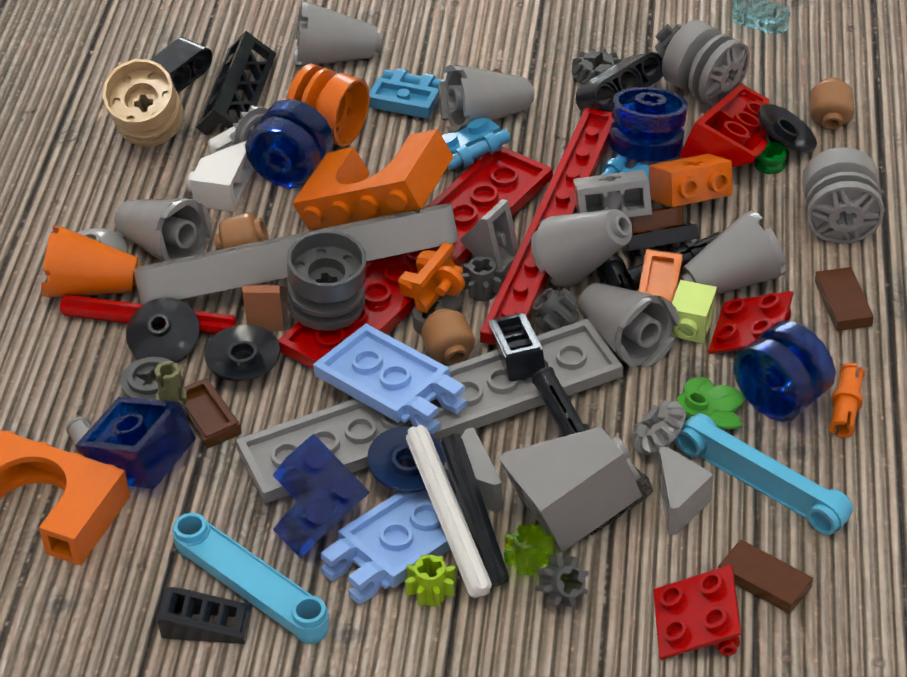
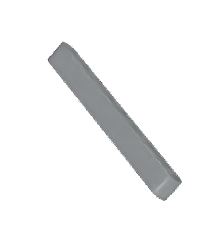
(268, 258)

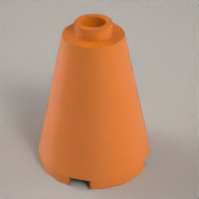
(85, 266)

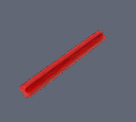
(122, 312)

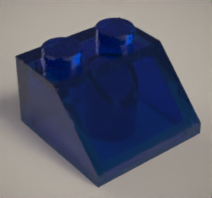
(140, 438)

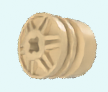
(142, 87)

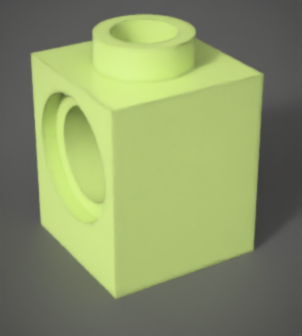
(695, 310)

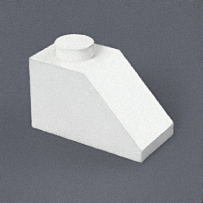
(221, 178)

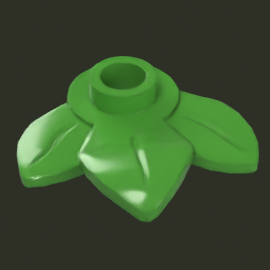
(715, 402)

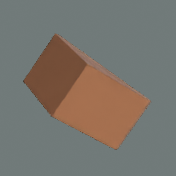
(266, 306)

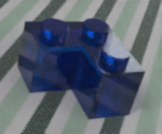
(323, 492)

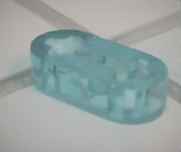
(761, 15)

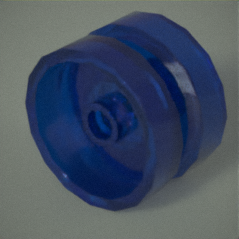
(648, 124)
(289, 143)
(784, 370)

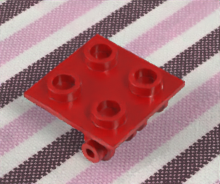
(747, 319)
(698, 614)

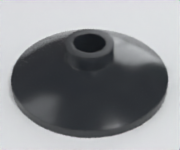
(786, 128)
(174, 340)
(242, 353)

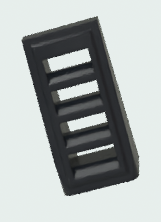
(519, 350)
(191, 602)

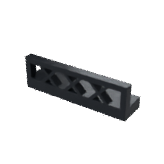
(233, 78)

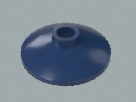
(388, 457)

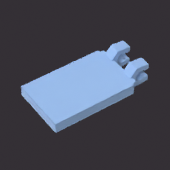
(391, 378)
(385, 543)

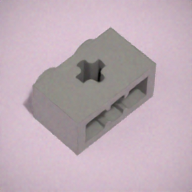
(619, 191)

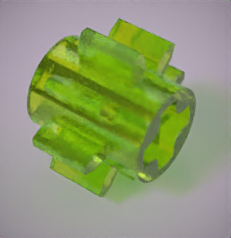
(528, 549)

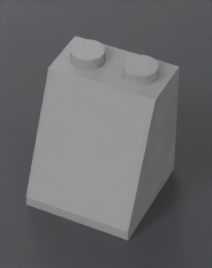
(573, 482)

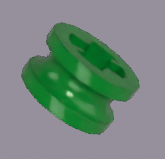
(772, 159)

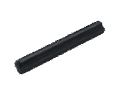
(474, 508)

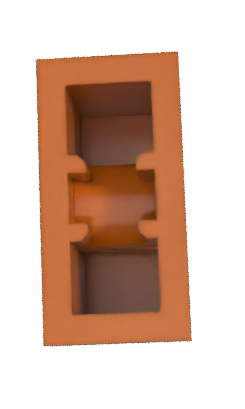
(690, 180)

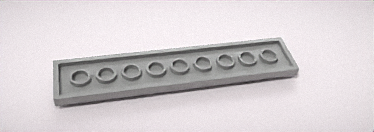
(348, 429)

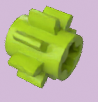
(430, 580)

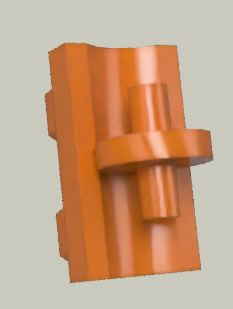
(435, 278)

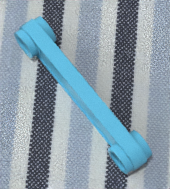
(822, 507)
(251, 578)

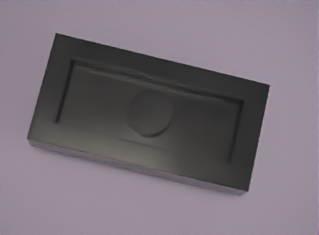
(671, 236)

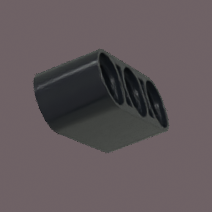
(184, 61)
(633, 71)

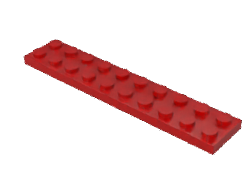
(472, 196)

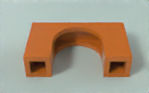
(344, 194)
(90, 498)

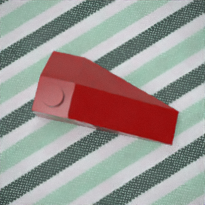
(730, 129)

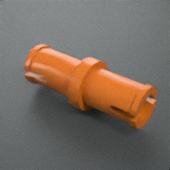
(847, 400)

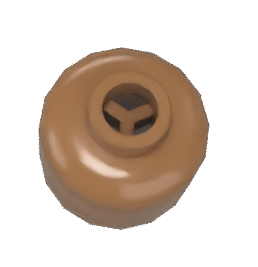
(831, 103)
(240, 231)
(447, 336)

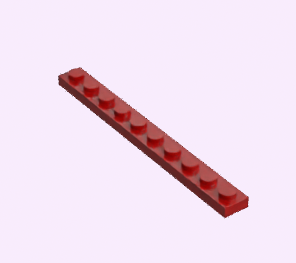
(580, 160)

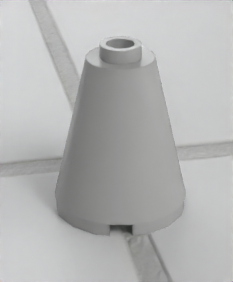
(333, 37)
(481, 93)
(165, 226)
(578, 243)
(738, 257)
(630, 322)

